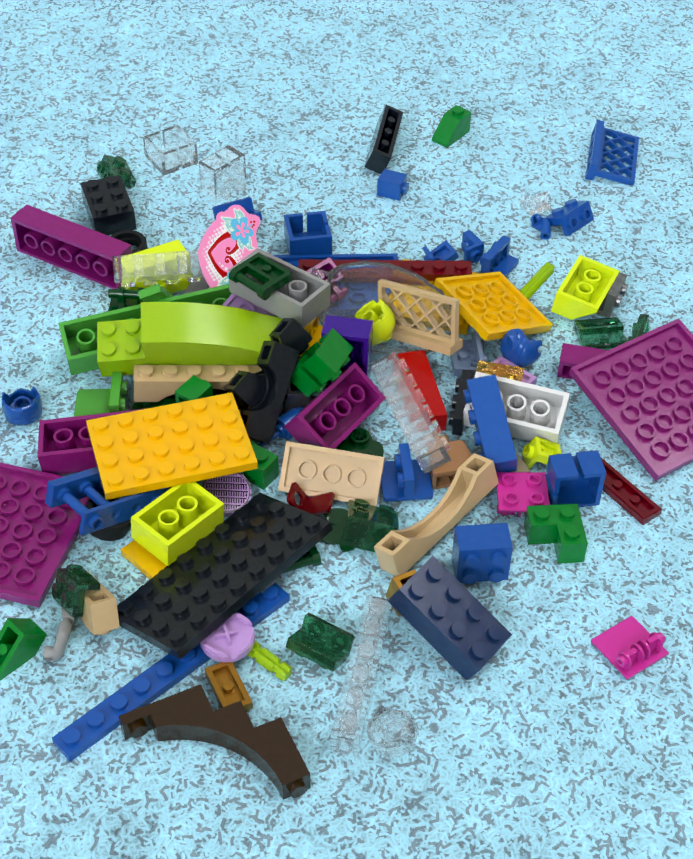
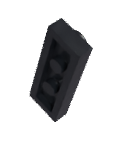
(458, 404)

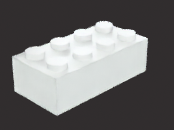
(530, 409)

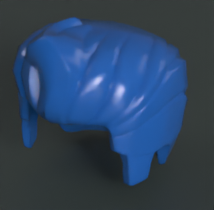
(519, 348)
(22, 406)

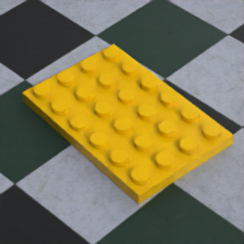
(170, 445)

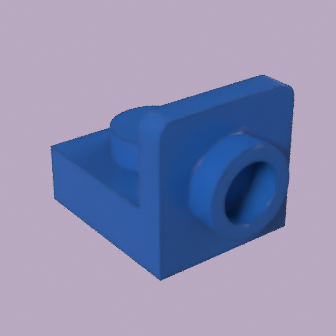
(472, 247)

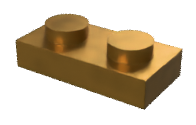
(227, 685)

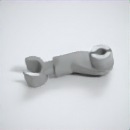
(63, 633)

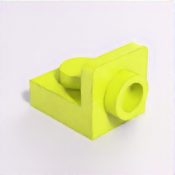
(539, 450)

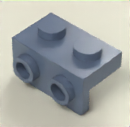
(468, 355)

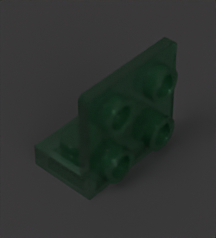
(367, 524)

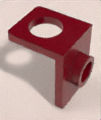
(315, 505)

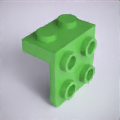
(103, 400)

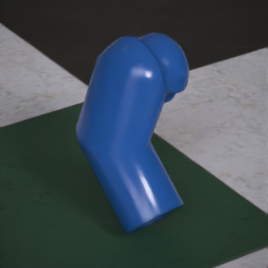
(542, 225)

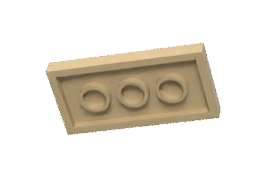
(332, 470)

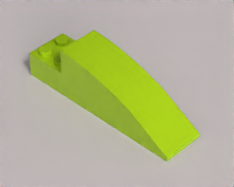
(182, 336)

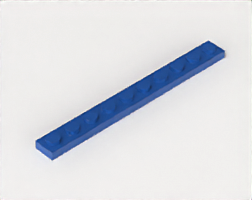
(152, 683)

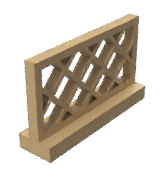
(420, 335)

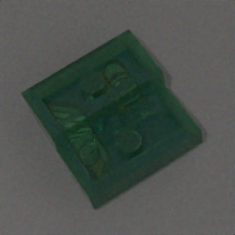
(600, 332)

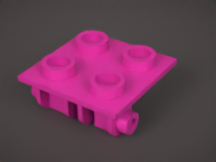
(520, 490)
(630, 647)

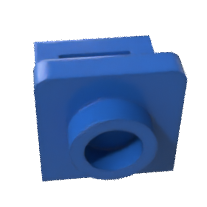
(442, 252)

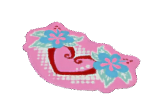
(227, 243)

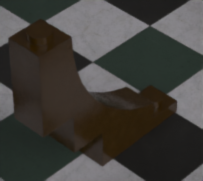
(192, 718)

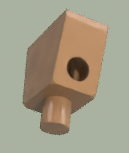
(444, 475)

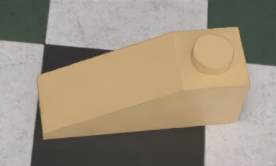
(100, 611)

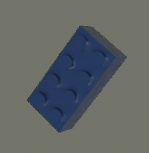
(450, 618)

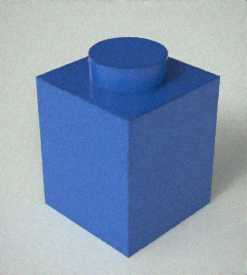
(392, 184)

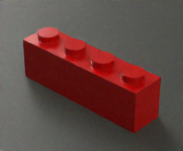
(422, 373)

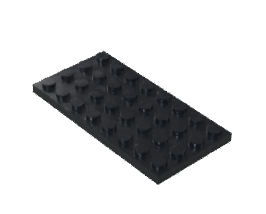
(220, 574)

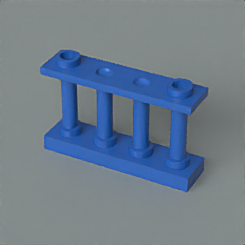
(88, 484)

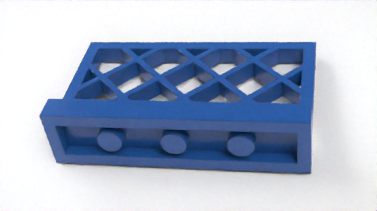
(598, 151)

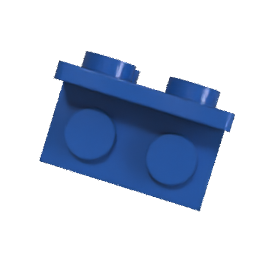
(404, 478)

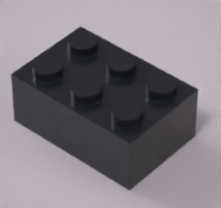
(108, 205)

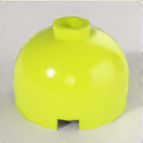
(382, 319)

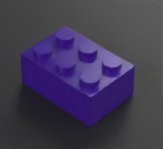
(358, 334)

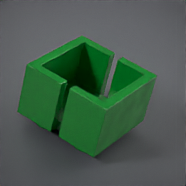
(321, 363)

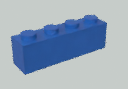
(490, 422)

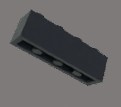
(384, 139)

